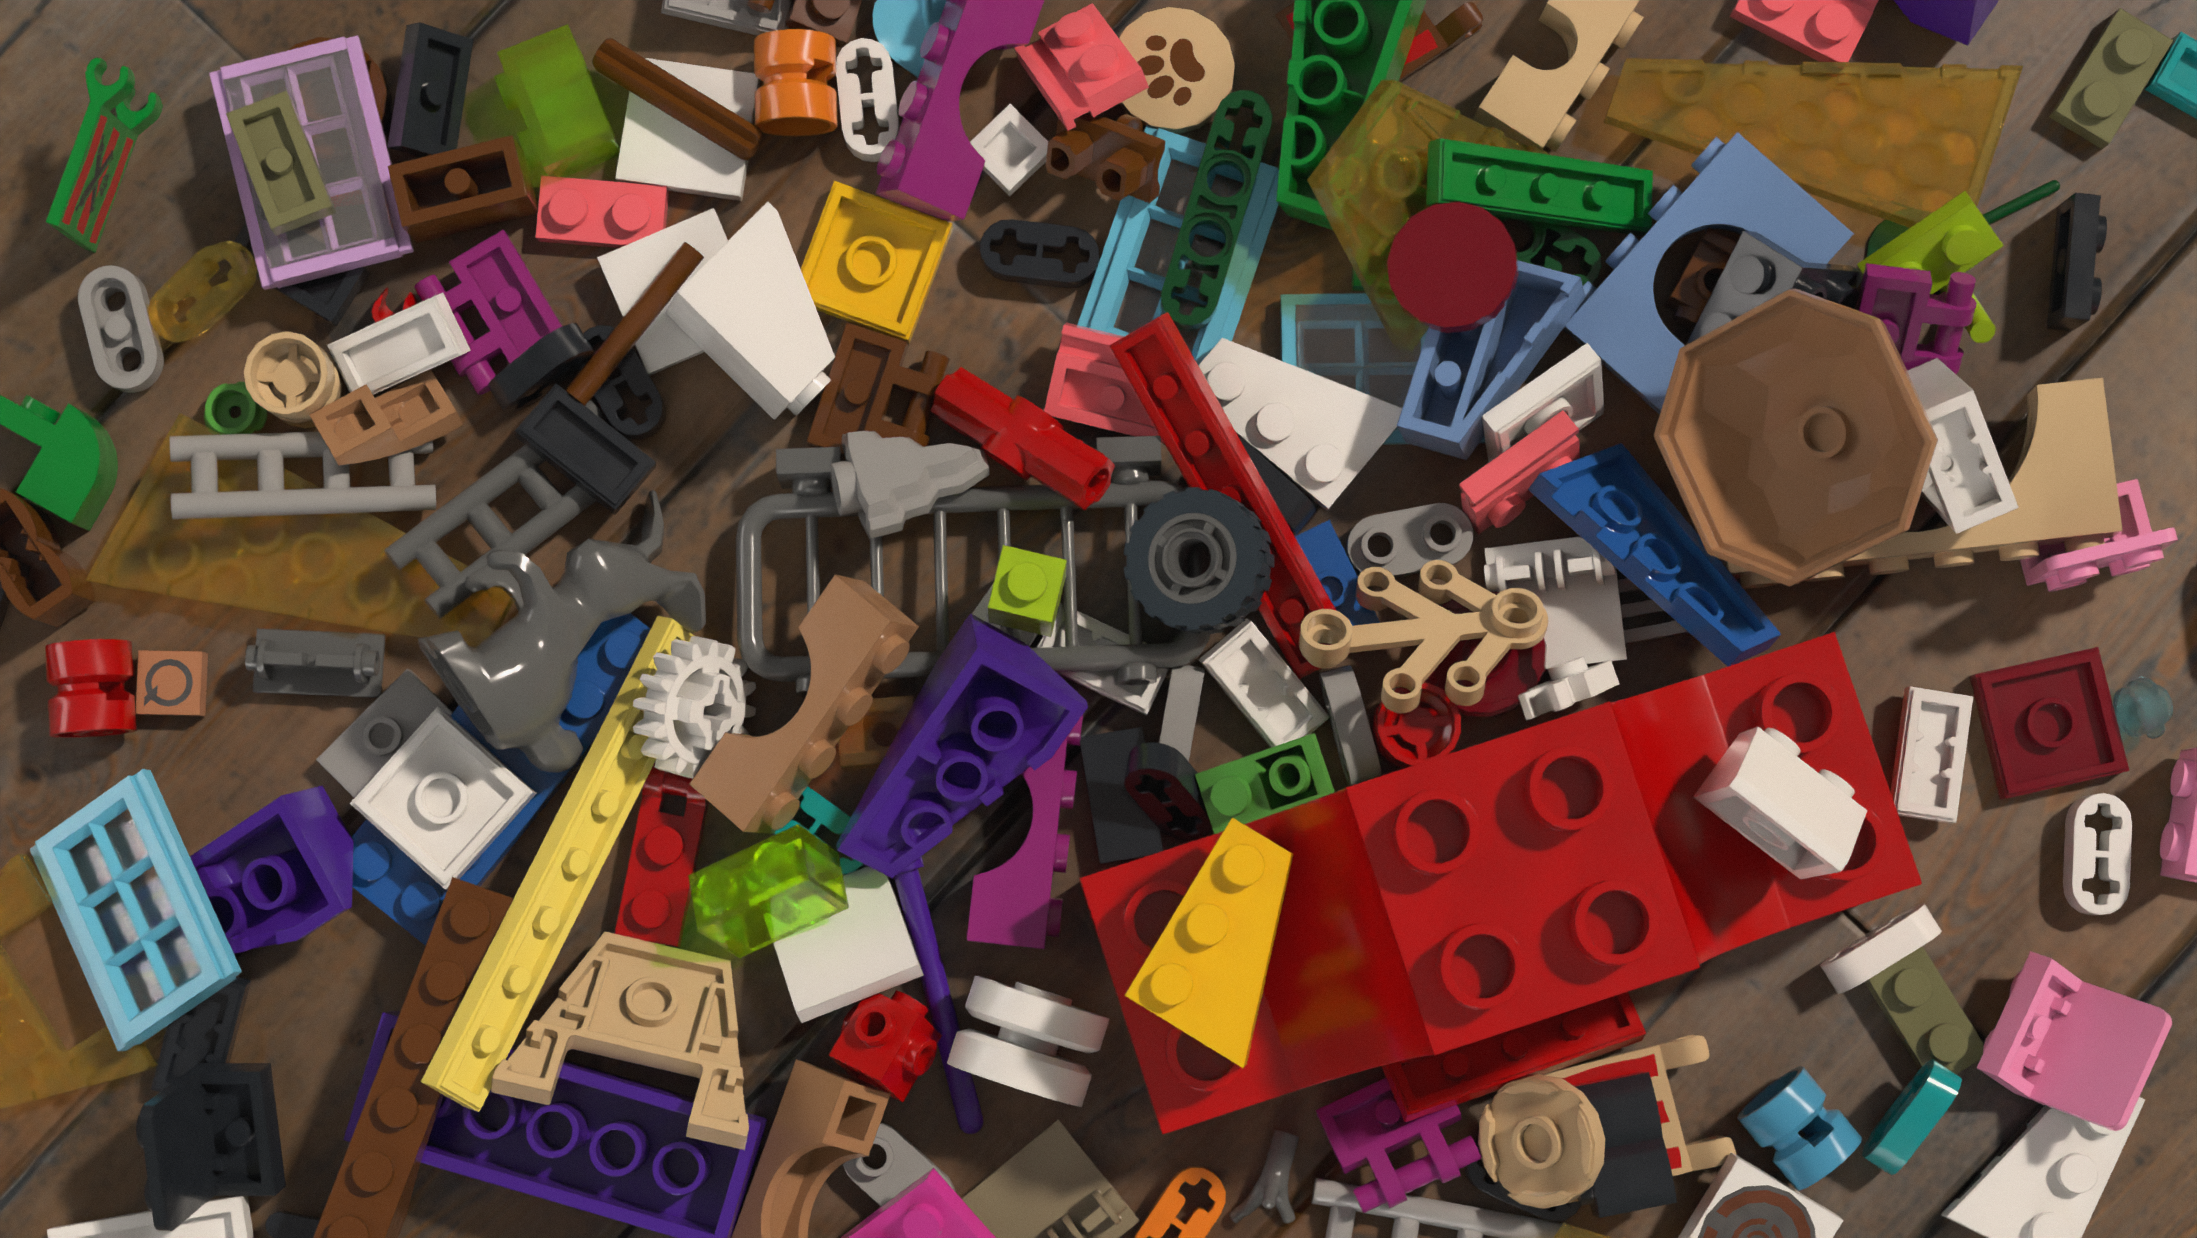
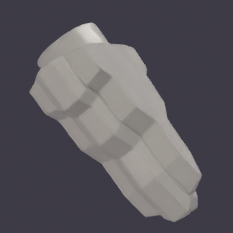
(899, 478)

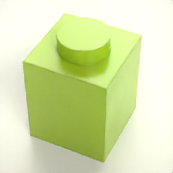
(1027, 591)

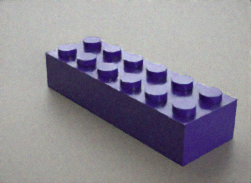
(596, 1148)

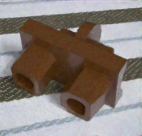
(1109, 153)

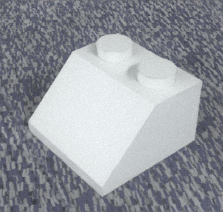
(1784, 804)

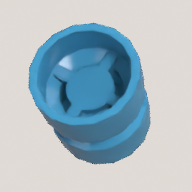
(1793, 1105)

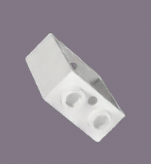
(1965, 473)

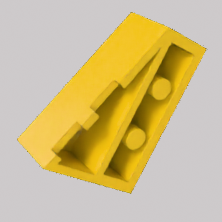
(1218, 944)

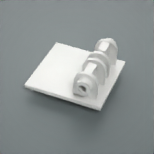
(1575, 590)

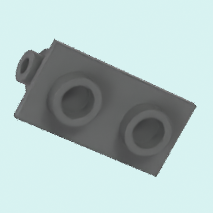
(317, 663)

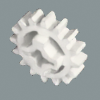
(692, 703)

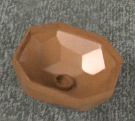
(1795, 437)

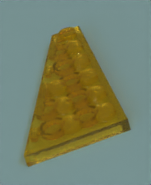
(1842, 131)
(281, 565)

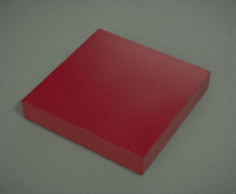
(2049, 723)

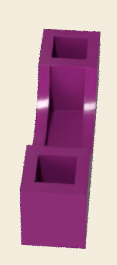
(931, 159)
(1015, 899)

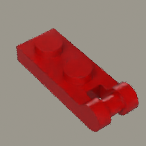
(660, 861)

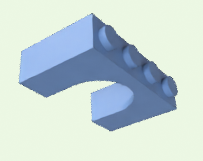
(1733, 193)

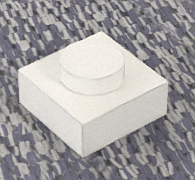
(1010, 149)

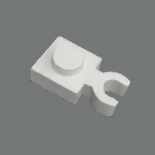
(1568, 684)

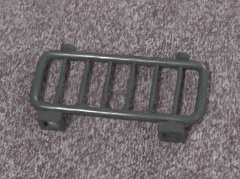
(809, 477)

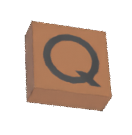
(171, 683)

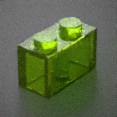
(558, 103)
(768, 891)

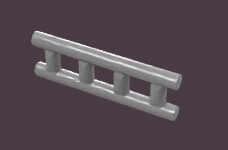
(271, 497)
(1468, 1220)

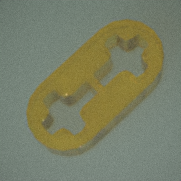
(211, 301)

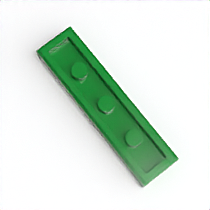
(1540, 186)

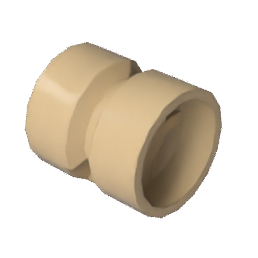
(292, 377)

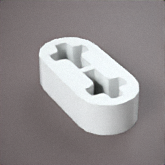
(853, 102)
(2113, 854)
(1881, 948)

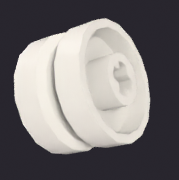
(1028, 1040)

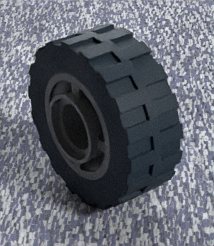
(1160, 554)

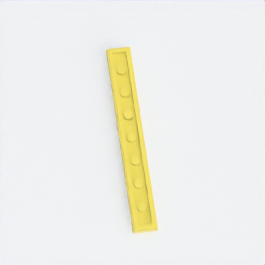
(550, 892)

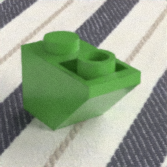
(1265, 782)

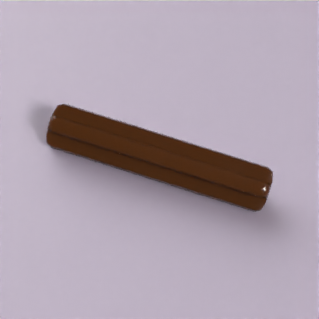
(677, 99)

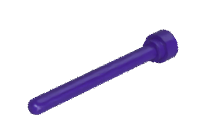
(937, 994)

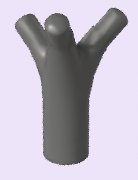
(1273, 1182)

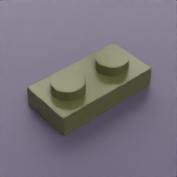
(2111, 78)
(281, 163)
(1925, 1013)

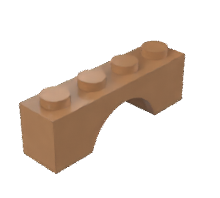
(851, 645)
(817, 1128)

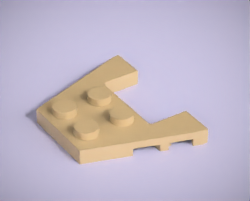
(645, 1009)

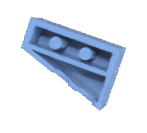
(1477, 369)

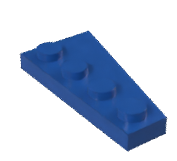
(1650, 542)

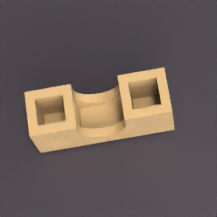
(1535, 102)

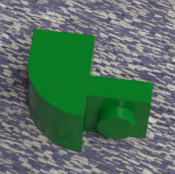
(76, 459)

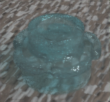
(2143, 708)

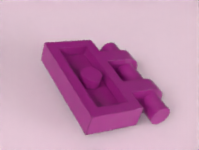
(506, 298)
(1904, 302)
(1370, 1126)

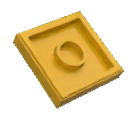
(873, 261)

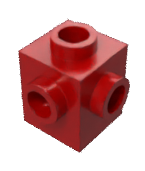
(887, 1043)

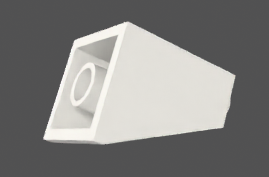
(758, 317)

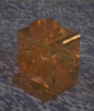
(857, 744)

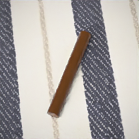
(634, 323)

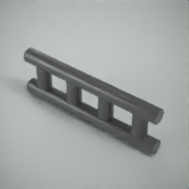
(473, 506)

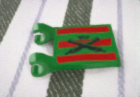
(100, 156)

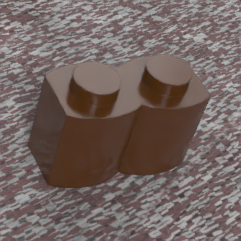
(33, 568)

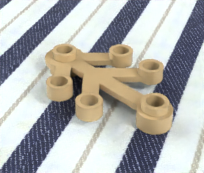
(1429, 627)

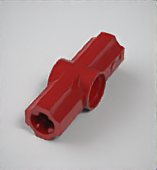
(1022, 438)

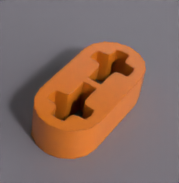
(1172, 1200)

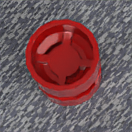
(90, 688)
(1417, 735)

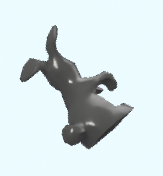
(528, 667)

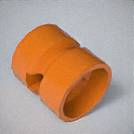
(795, 79)

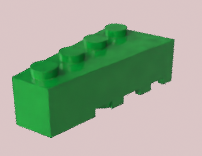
(1334, 67)

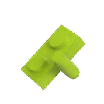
(1945, 243)

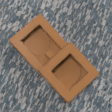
(372, 428)

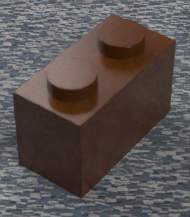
(463, 189)

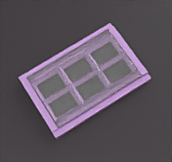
(350, 147)

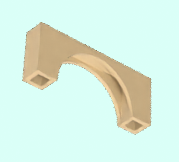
(2059, 483)

